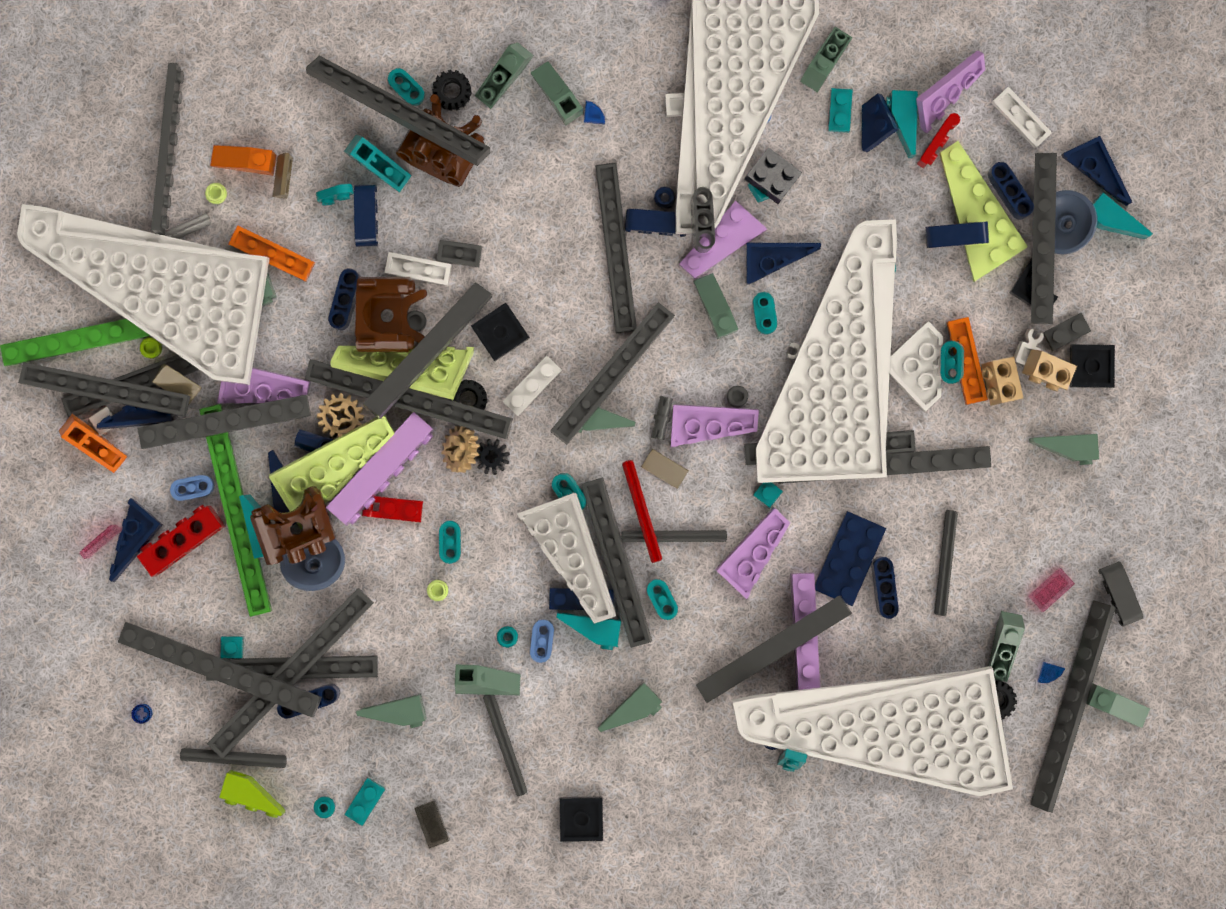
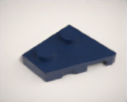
(876, 122)

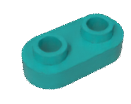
(406, 87)
(338, 192)
(765, 313)
(950, 362)
(571, 488)
(449, 542)
(662, 599)

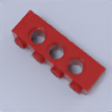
(150, 555)

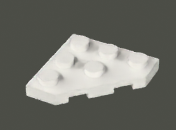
(918, 366)

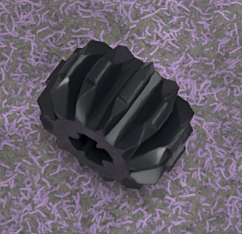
(497, 461)

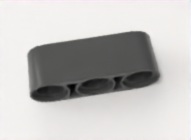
(703, 209)
(1122, 594)

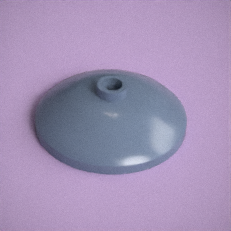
(1081, 212)
(329, 564)

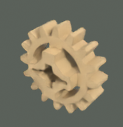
(333, 412)
(460, 449)

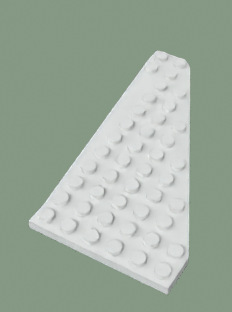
(733, 80)
(176, 290)
(836, 394)
(913, 728)

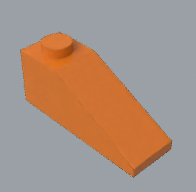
(244, 159)
(91, 443)

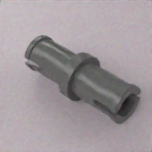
(662, 418)

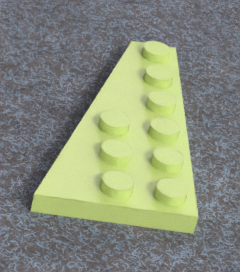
(977, 203)
(439, 379)
(332, 464)

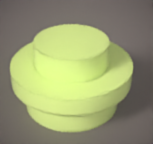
(216, 193)
(437, 590)

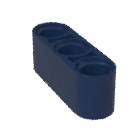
(1020, 196)
(365, 215)
(651, 221)
(957, 234)
(345, 310)
(889, 597)
(318, 691)

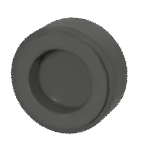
(416, 320)
(737, 396)

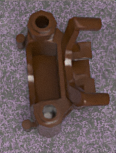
(433, 158)
(375, 296)
(276, 537)

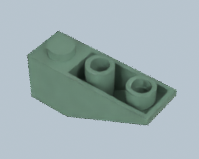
(826, 59)
(504, 74)
(557, 93)
(1006, 644)
(485, 681)

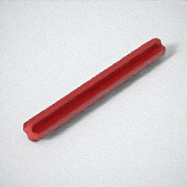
(642, 511)

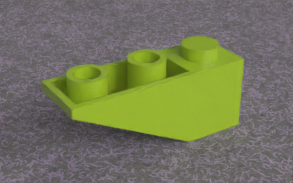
(247, 791)

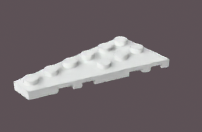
(569, 547)

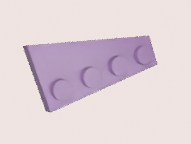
(948, 89)
(732, 233)
(263, 388)
(704, 423)
(748, 559)

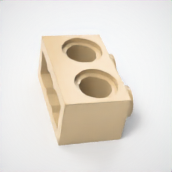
(1049, 367)
(1006, 380)

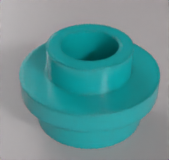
(507, 629)
(330, 804)

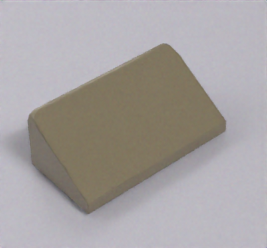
(282, 176)
(175, 382)
(664, 468)

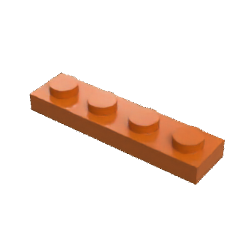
(279, 256)
(972, 381)

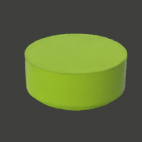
(150, 347)

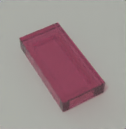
(100, 541)
(1051, 590)

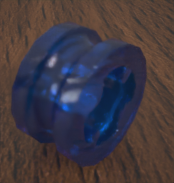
(147, 709)

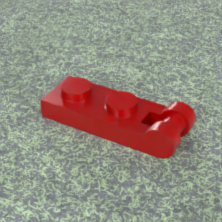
(939, 140)
(396, 509)

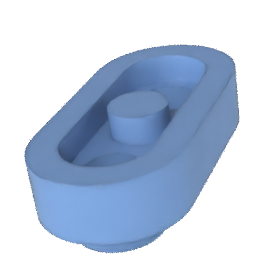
(192, 487)
(542, 640)

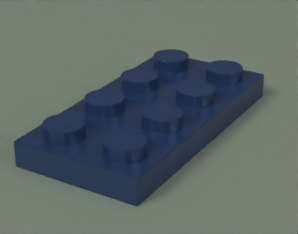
(849, 558)

